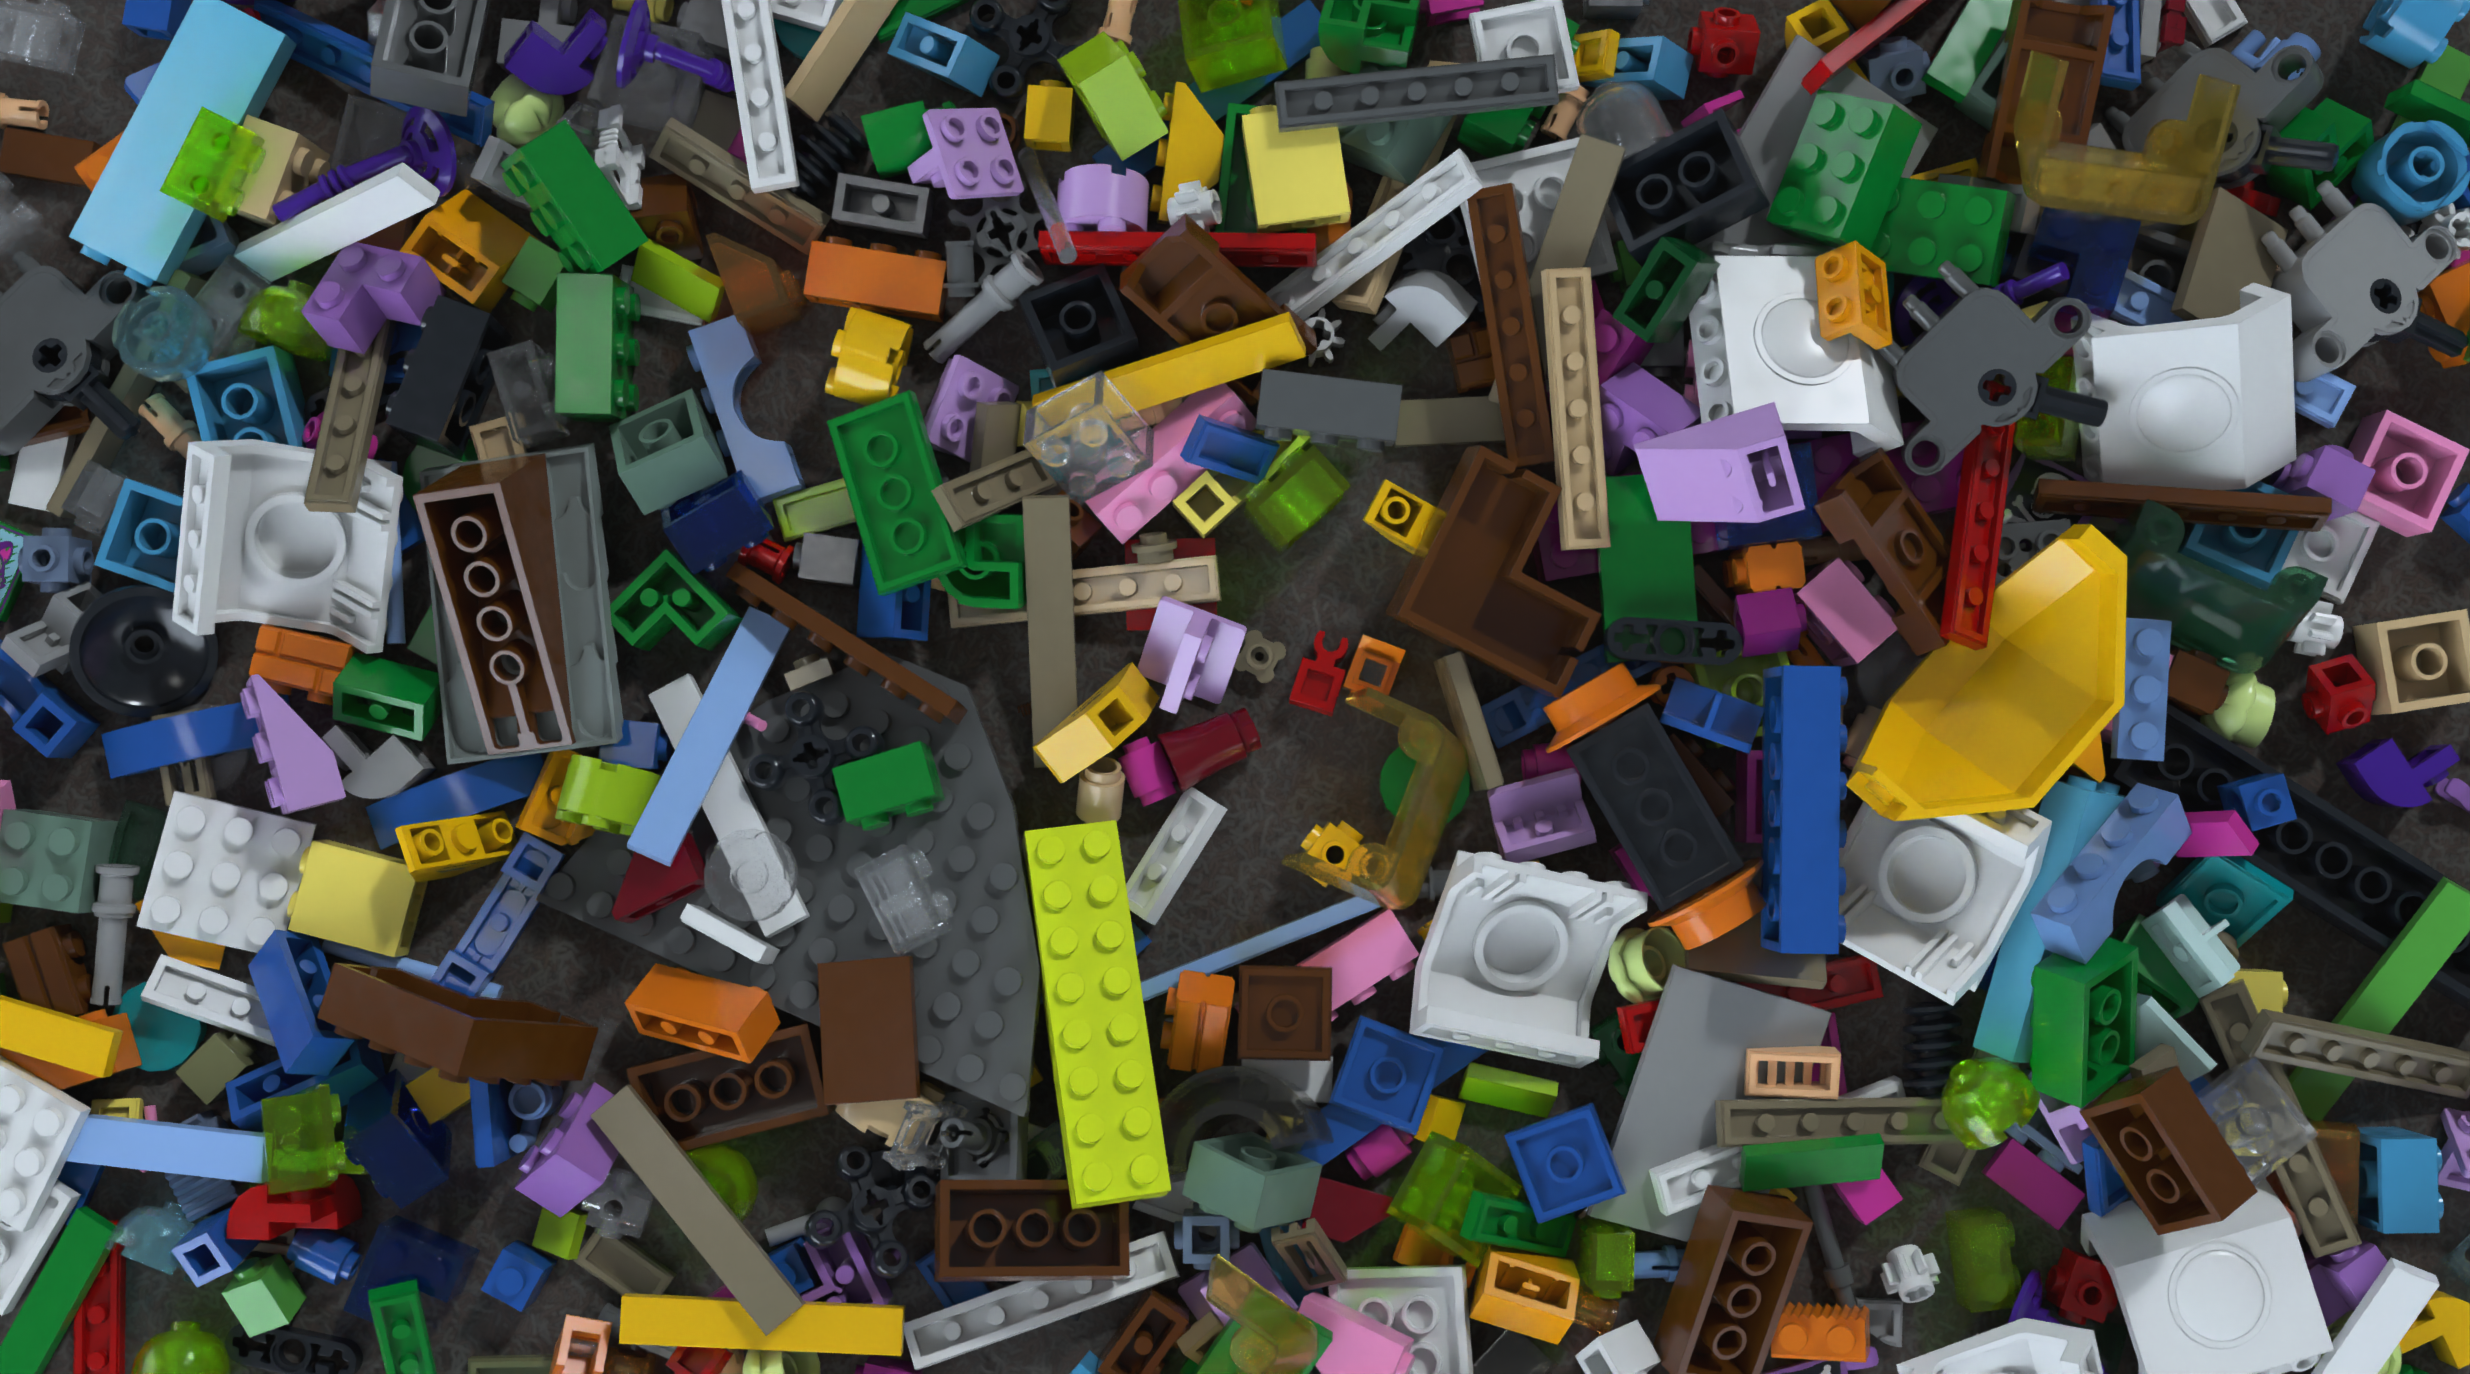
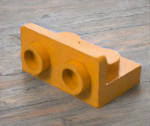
(1853, 295)

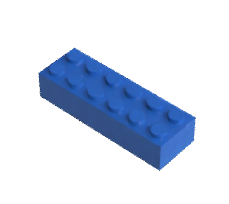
(1803, 809)

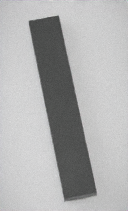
(1416, 93)

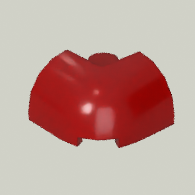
(266, 1216)

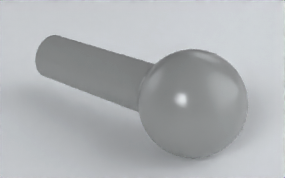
(795, 1228)

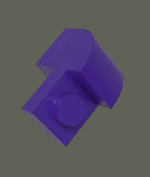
(554, 65)
(2387, 779)

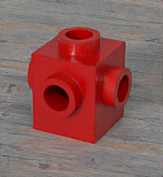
(1724, 42)
(2339, 694)
(2080, 1288)

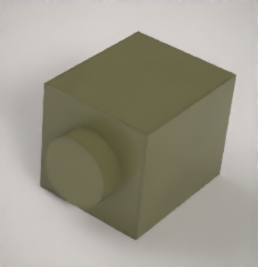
(218, 1062)

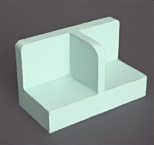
(2192, 945)

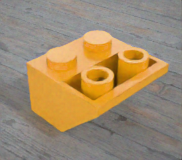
(468, 247)
(1526, 1292)

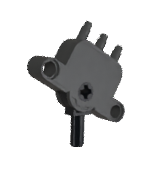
(2261, 111)
(1972, 343)

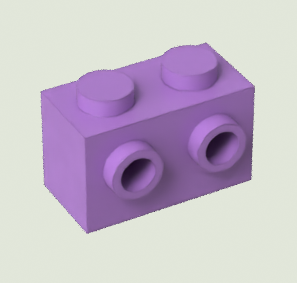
(2328, 474)

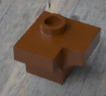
(670, 215)

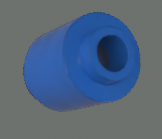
(325, 1254)

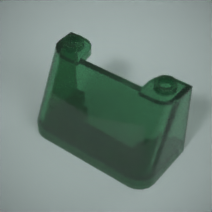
(2205, 605)

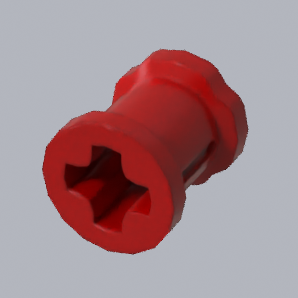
(768, 558)

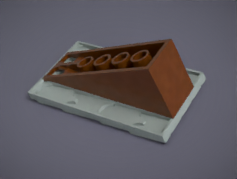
(521, 604)

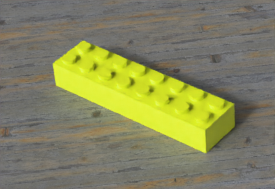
(1095, 1015)

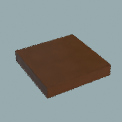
(1285, 1012)

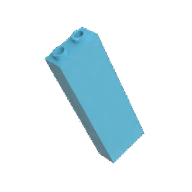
(214, 62)
(2076, 814)

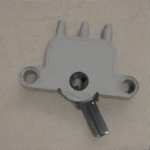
(2359, 283)

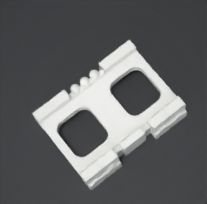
(627, 161)

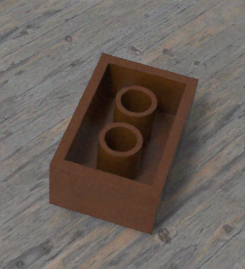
(2168, 1151)

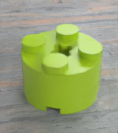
(604, 795)

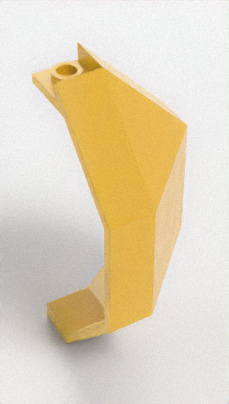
(2014, 716)

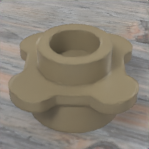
(1271, 651)

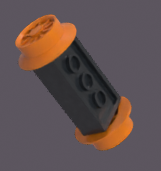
(1655, 808)

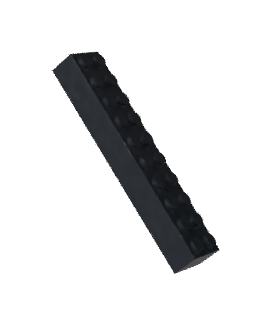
(2323, 855)

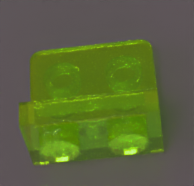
(302, 1141)

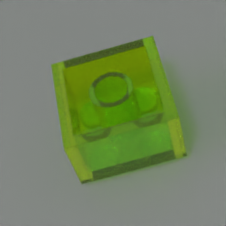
(1231, 40)
(1296, 498)
(1439, 1192)

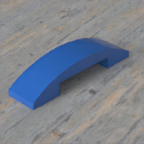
(1522, 708)
(179, 739)
(456, 795)
(500, 918)

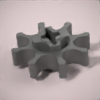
(986, 243)

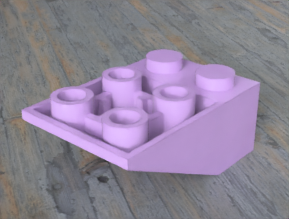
(1723, 470)
(298, 759)

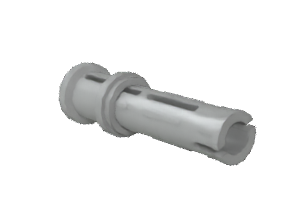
(997, 294)
(113, 909)

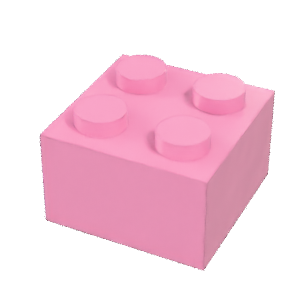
(2411, 473)
(1843, 613)

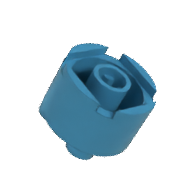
(2412, 28)
(2413, 171)

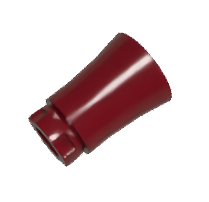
(1209, 746)

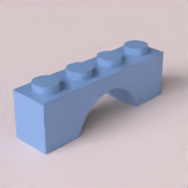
(727, 359)
(2079, 906)

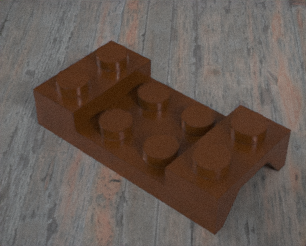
(2063, 31)
(1201, 294)
(1897, 538)

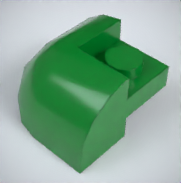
(1368, 32)
(898, 137)
(994, 567)

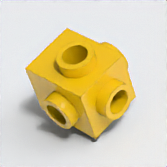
(1321, 839)

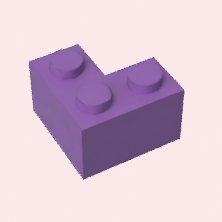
(366, 289)
(1637, 410)
(571, 1157)
(846, 1273)
(2344, 1277)

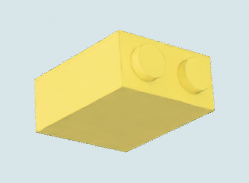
(1293, 174)
(356, 898)

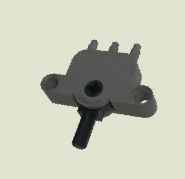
(59, 350)

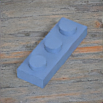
(2141, 722)

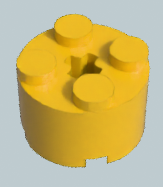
(869, 357)

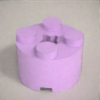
(1103, 201)

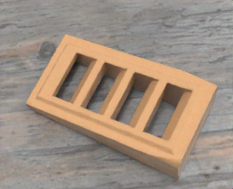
(1825, 1088)

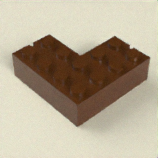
(1470, 583)
(454, 1030)

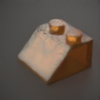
(756, 287)

